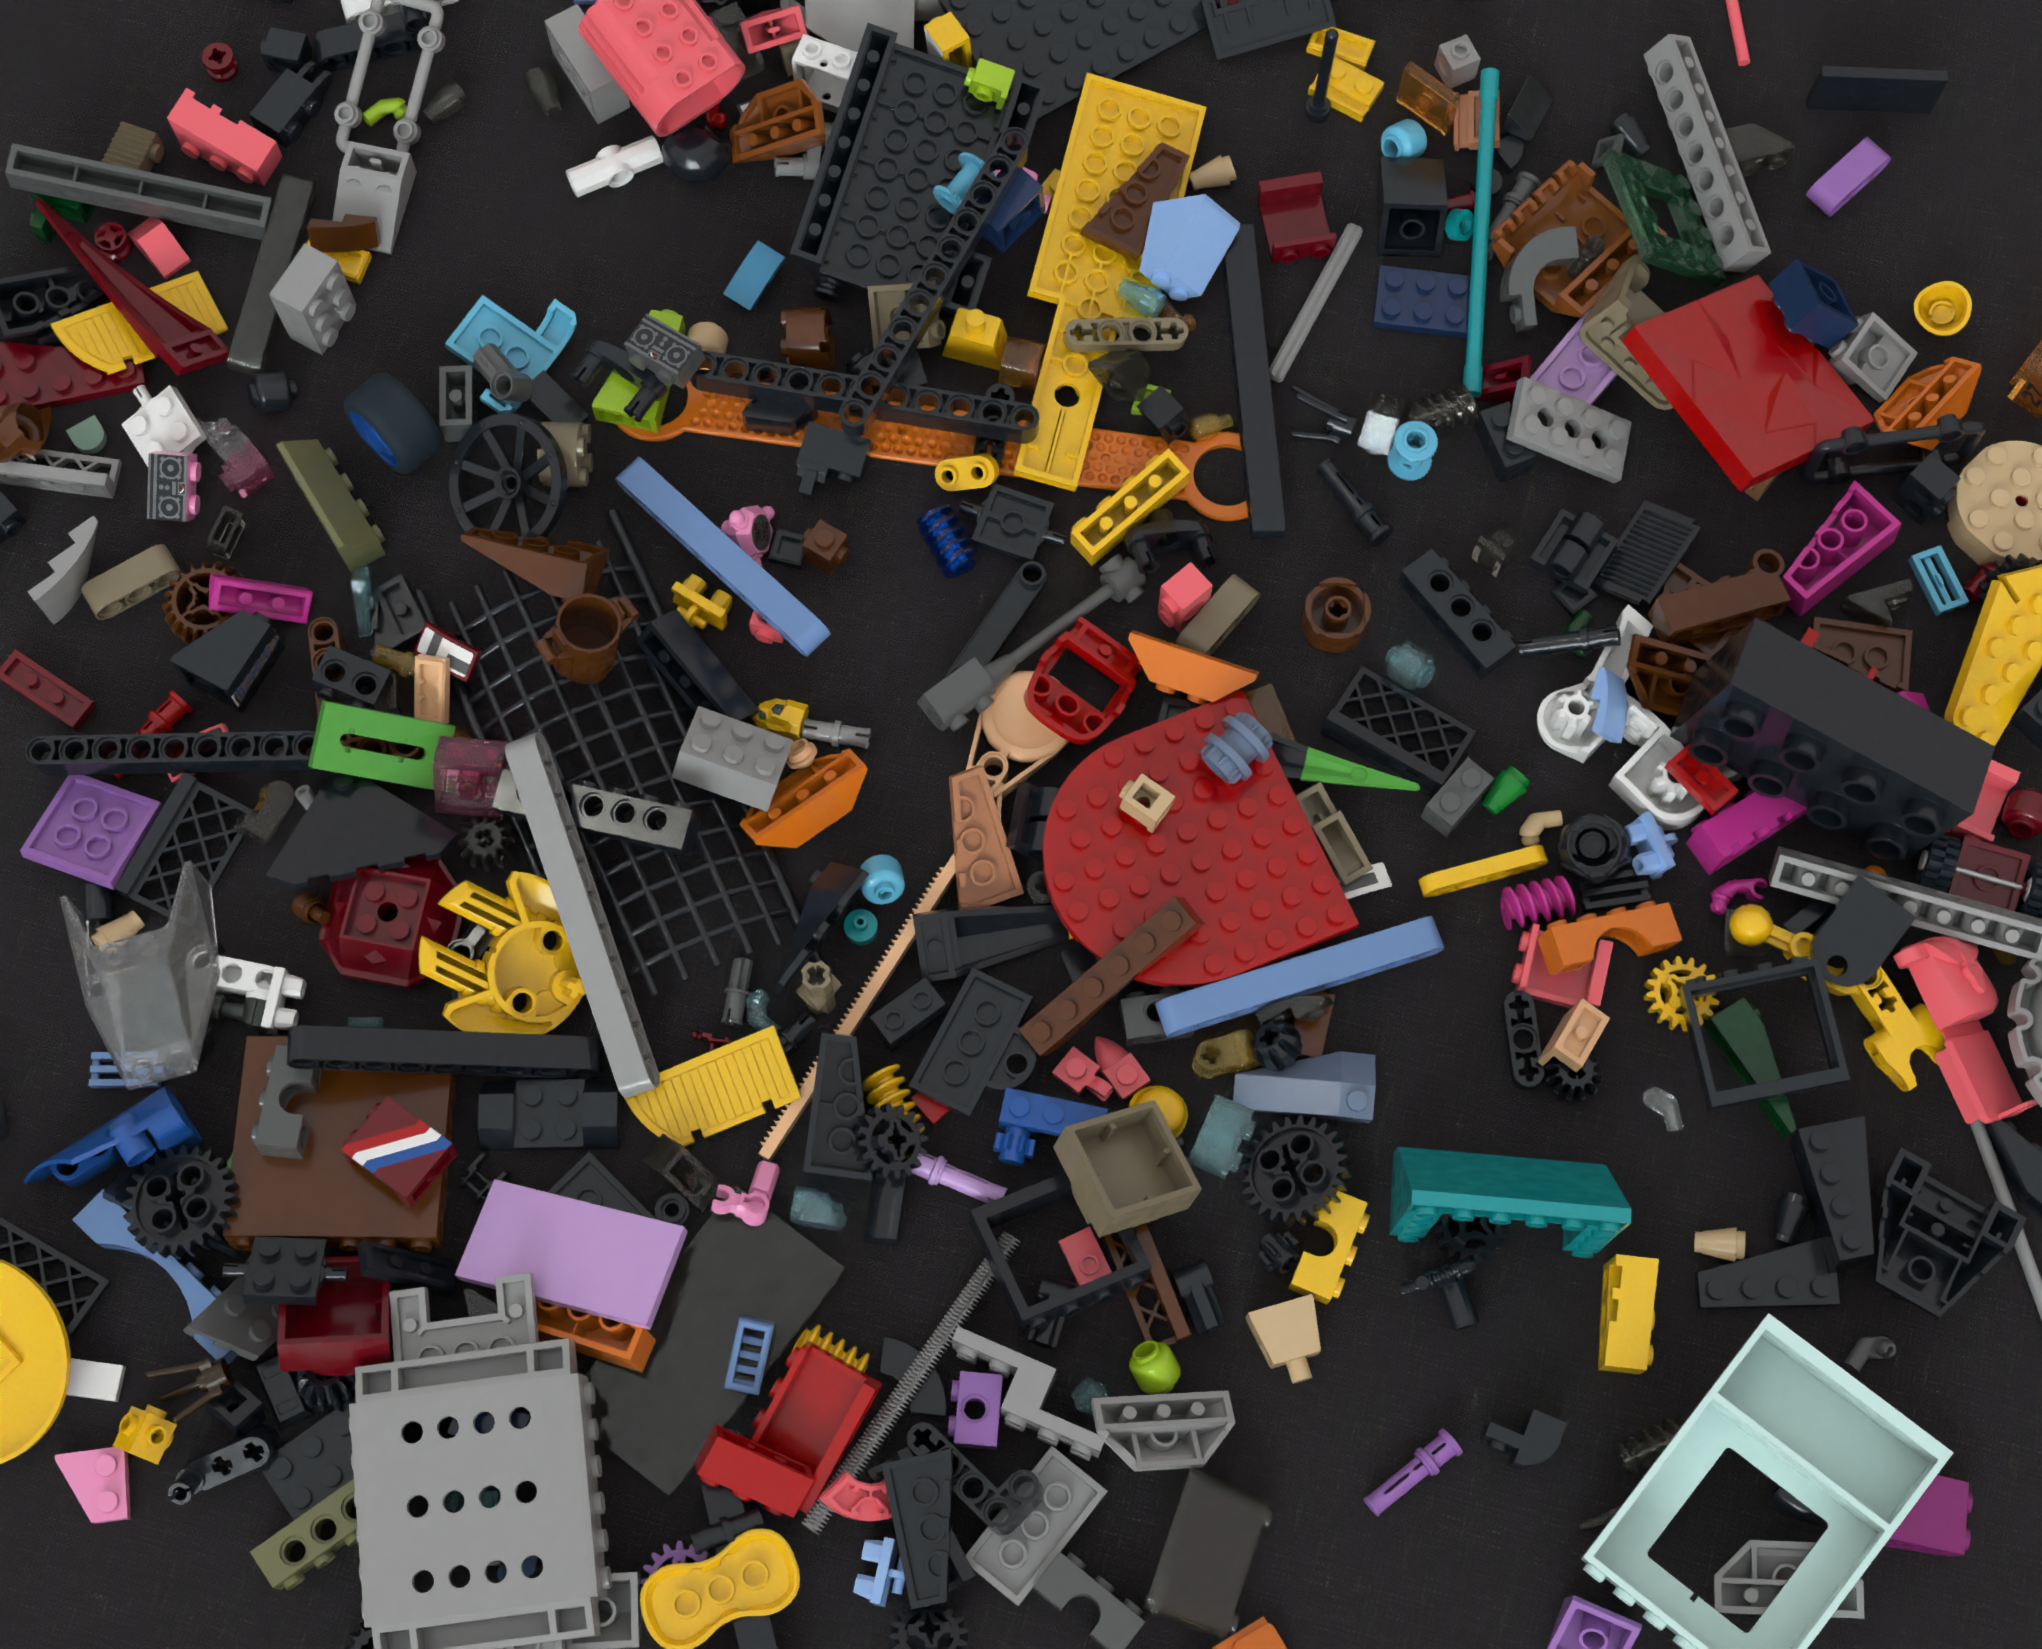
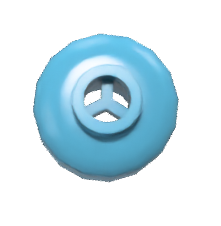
(1404, 140)
(884, 881)

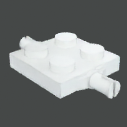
(163, 424)

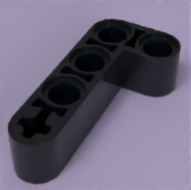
(339, 46)
(991, 1497)

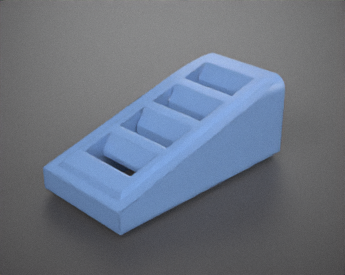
(758, 1325)

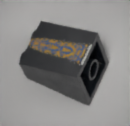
(231, 658)

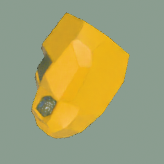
(782, 717)

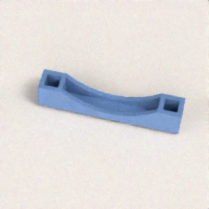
(107, 1227)

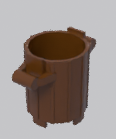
(587, 636)

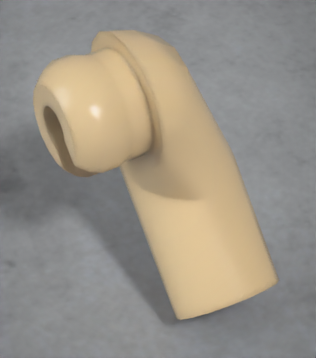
(1536, 823)

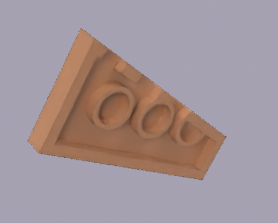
(982, 860)

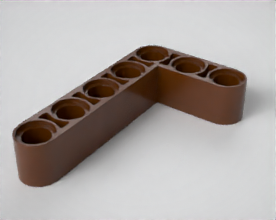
(317, 650)

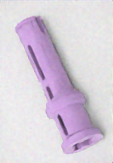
(938, 1171)

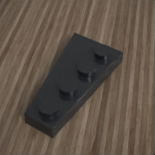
(1771, 1280)
(921, 1515)

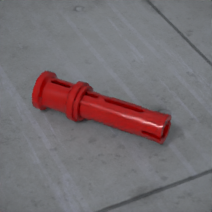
(164, 718)

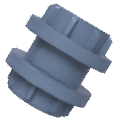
(1236, 747)

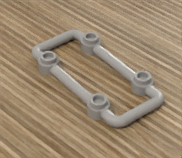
(429, 39)

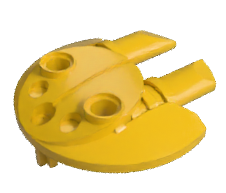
(513, 963)

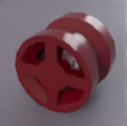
(220, 62)
(107, 235)

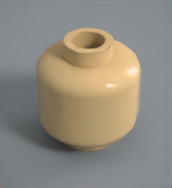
(709, 336)

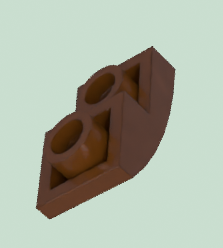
(350, 235)

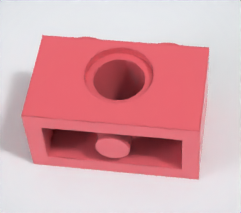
(1183, 597)

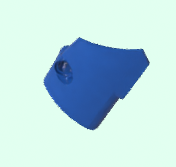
(124, 1138)

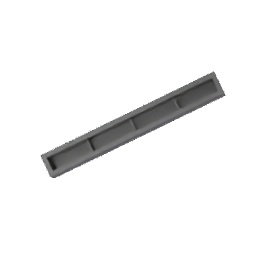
(138, 191)

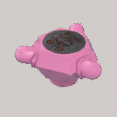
(750, 530)

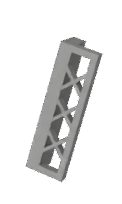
(63, 479)

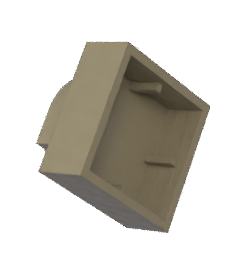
(1126, 1168)

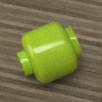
(1154, 1367)

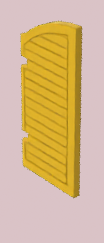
(107, 339)
(718, 1089)

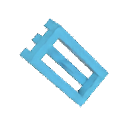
(1949, 575)

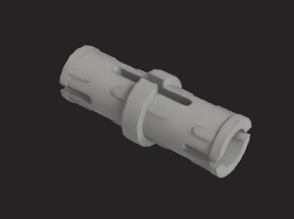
(836, 733)

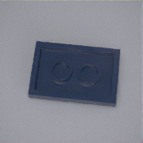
(1422, 301)

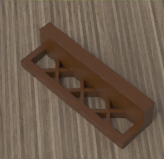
(1160, 1284)

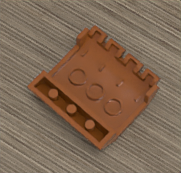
(1565, 203)

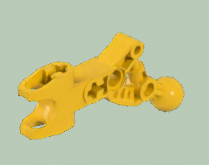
(1895, 1026)

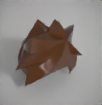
(23, 430)

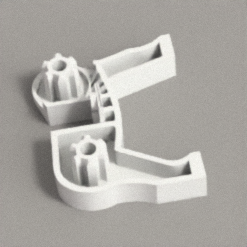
(1643, 782)

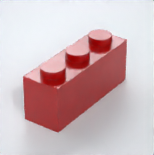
(753, 1471)

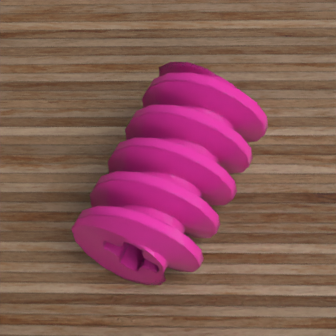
(1536, 900)

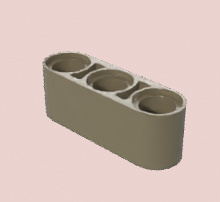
(131, 582)
(1219, 616)

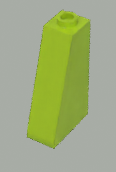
(618, 392)

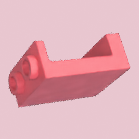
(1563, 988)

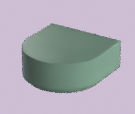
(88, 436)

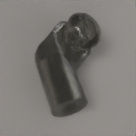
(1588, 253)

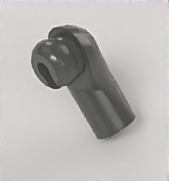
(1869, 1348)

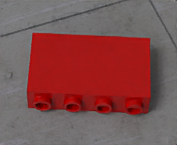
(815, 1413)

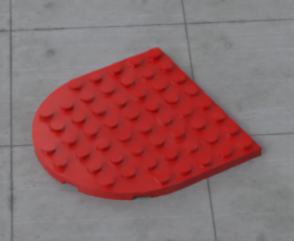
(1228, 849)

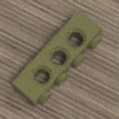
(274, 1553)

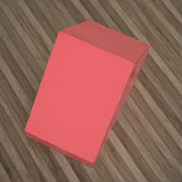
(772, 28)
(159, 246)

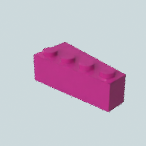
(1841, 547)

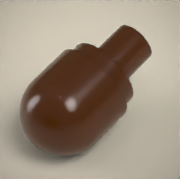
(310, 908)

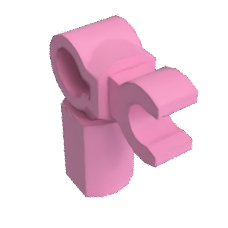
(754, 1205)

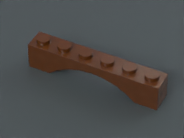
(1120, 966)

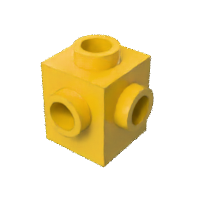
(145, 1433)

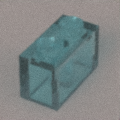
(1221, 1136)

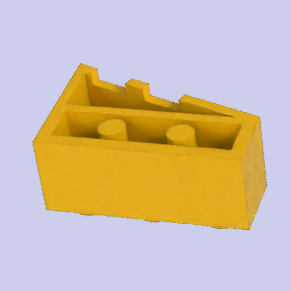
(1627, 1314)

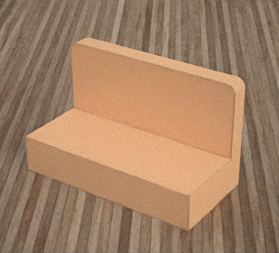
(1575, 1035)

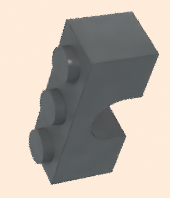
(277, 1130)
(1067, 1580)

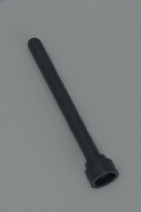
(1318, 106)

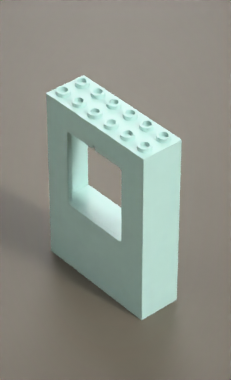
(1815, 1438)

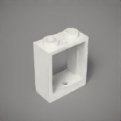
(823, 80)

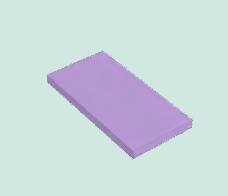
(576, 1250)

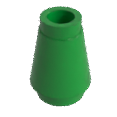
(1505, 790)

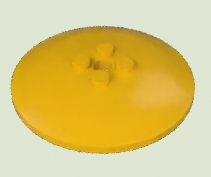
(32, 1362)

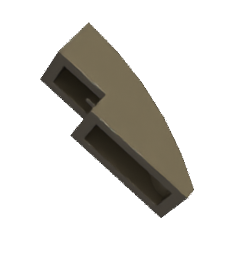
(1333, 834)

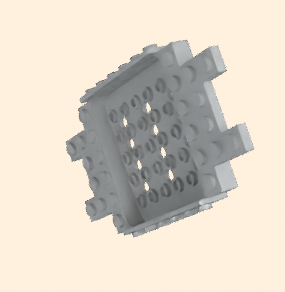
(458, 1373)

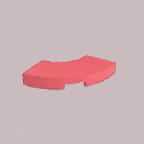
(857, 1499)

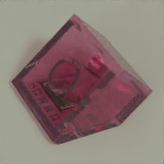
(467, 775)

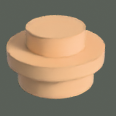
(801, 754)

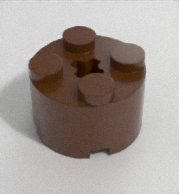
(808, 337)
(1352, 610)

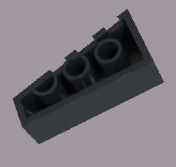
(836, 1110)
(1836, 1180)

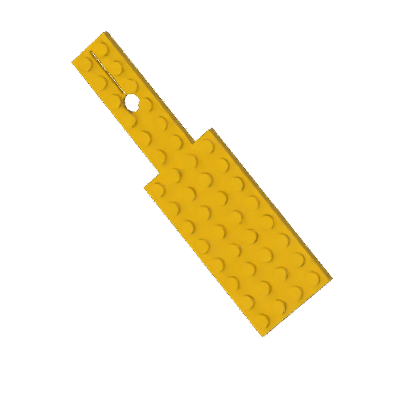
(1108, 141)

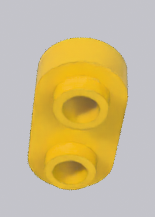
(965, 473)

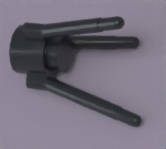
(1339, 422)

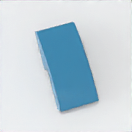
(754, 275)

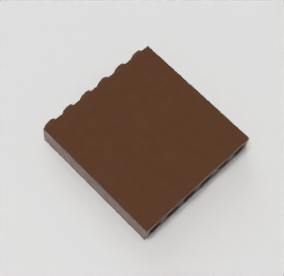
(323, 1191)

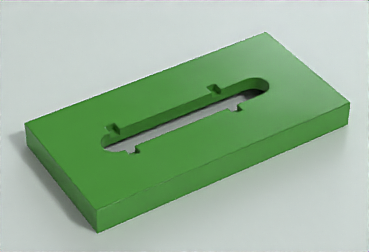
(342, 719)

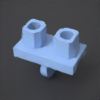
(1653, 846)
(878, 1587)

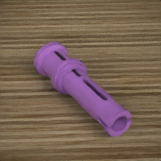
(1426, 1462)

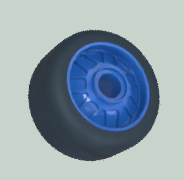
(392, 423)

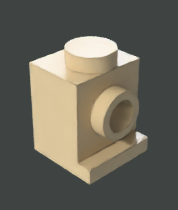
(1154, 795)

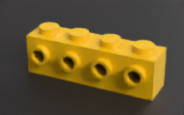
(1130, 506)

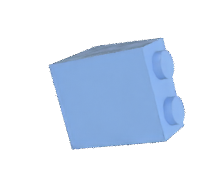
(1186, 244)

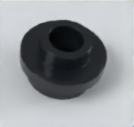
(669, 1200)

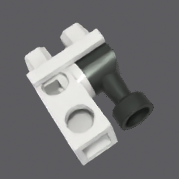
(264, 992)

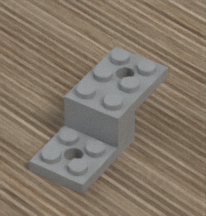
(1027, 1394)

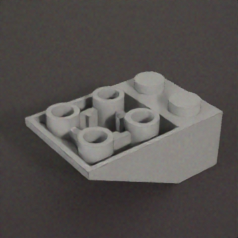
(377, 185)

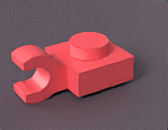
(1080, 1072)

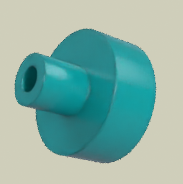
(1459, 224)
(862, 933)

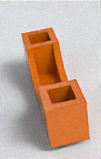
(1645, 930)

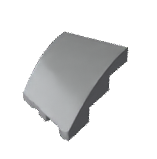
(71, 567)

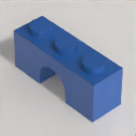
(1043, 1112)

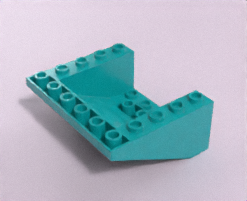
(1506, 1189)

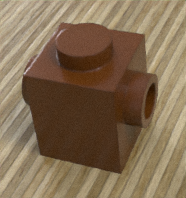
(825, 546)

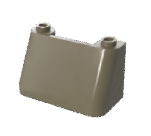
(1613, 317)

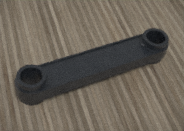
(1003, 617)

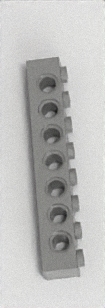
(1707, 153)
(1933, 908)

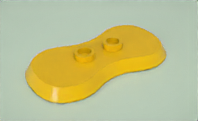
(692, 1600)

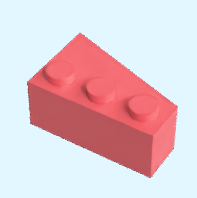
(222, 142)

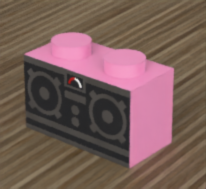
(173, 486)

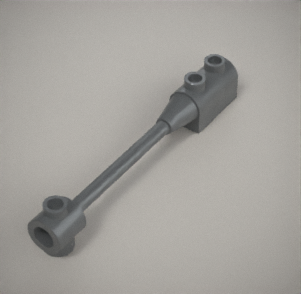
(974, 685)

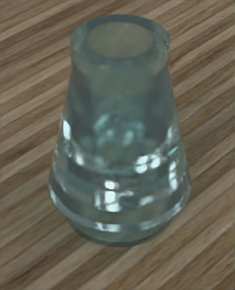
(1144, 298)

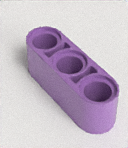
(1848, 176)

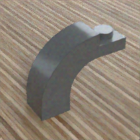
(1547, 249)

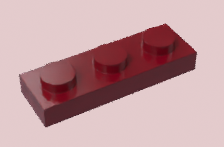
(46, 690)

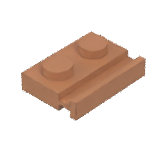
(1467, 122)

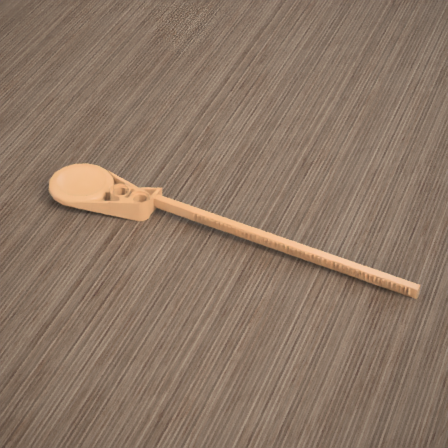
(1015, 736)

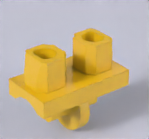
(698, 609)

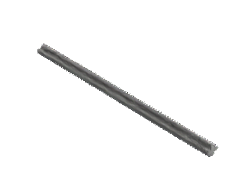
(912, 1378)

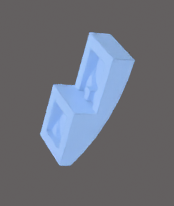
(1612, 710)

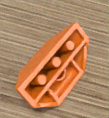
(1929, 396)
(1188, 670)
(807, 801)

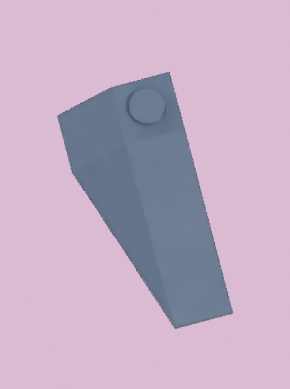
(1318, 1087)

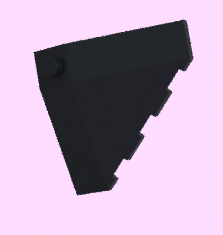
(356, 827)

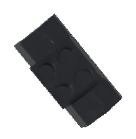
(548, 1115)

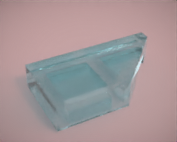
(362, 600)

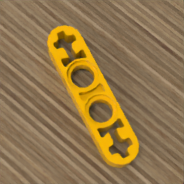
(1483, 871)

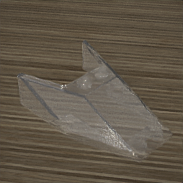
(153, 988)

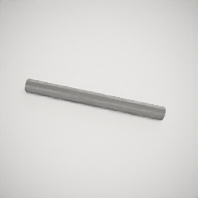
(1315, 302)

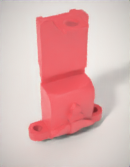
(1957, 998)

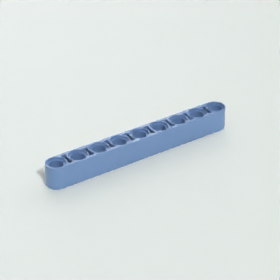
(723, 557)
(1299, 976)

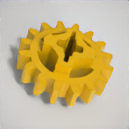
(1669, 984)

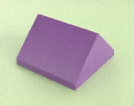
(1591, 1627)

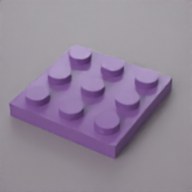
(91, 830)

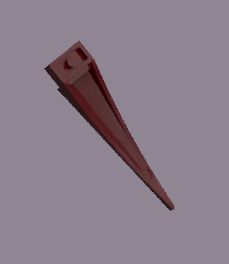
(161, 326)

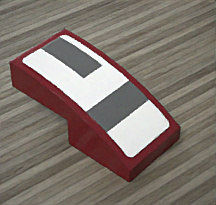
(443, 643)

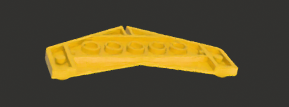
(2000, 656)

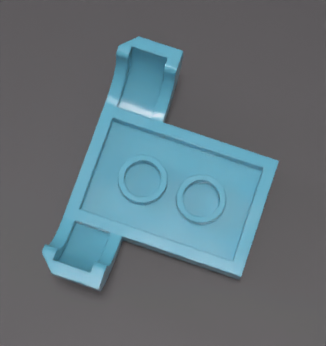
(523, 347)

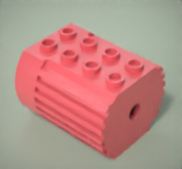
(663, 57)

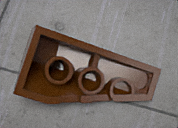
(552, 568)

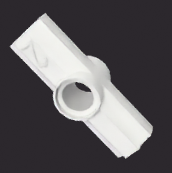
(614, 166)

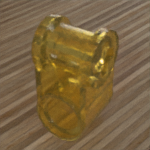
(1231, 1052)

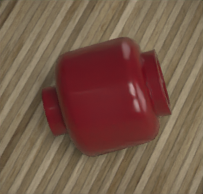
(2023, 813)

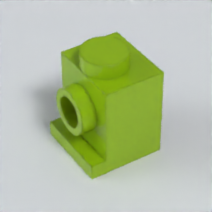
(989, 82)

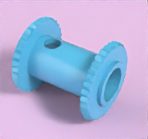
(952, 195)
(1413, 445)

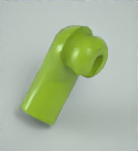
(383, 108)

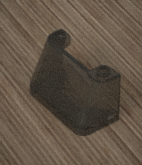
(1207, 1555)

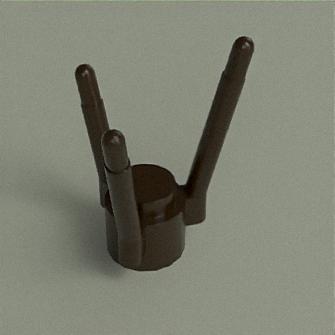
(211, 1377)

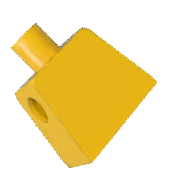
(976, 338)

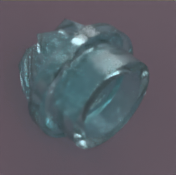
(1085, 1392)

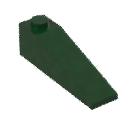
(1748, 1050)

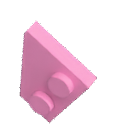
(99, 1482)

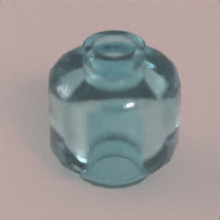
(1410, 665)

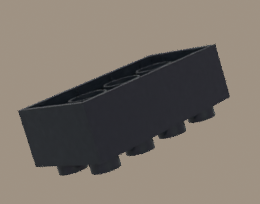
(1831, 742)

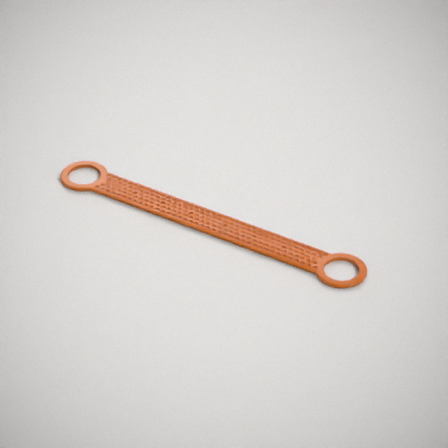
(1106, 465)

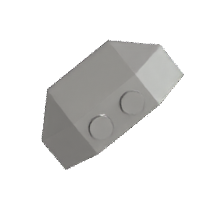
(1164, 1428)
(1759, 1573)

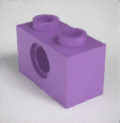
(983, 1431)

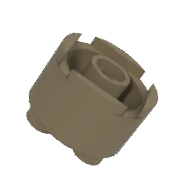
(573, 443)

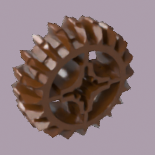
(197, 612)

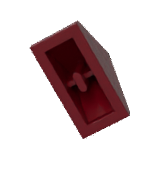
(1501, 379)

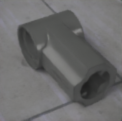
(503, 377)

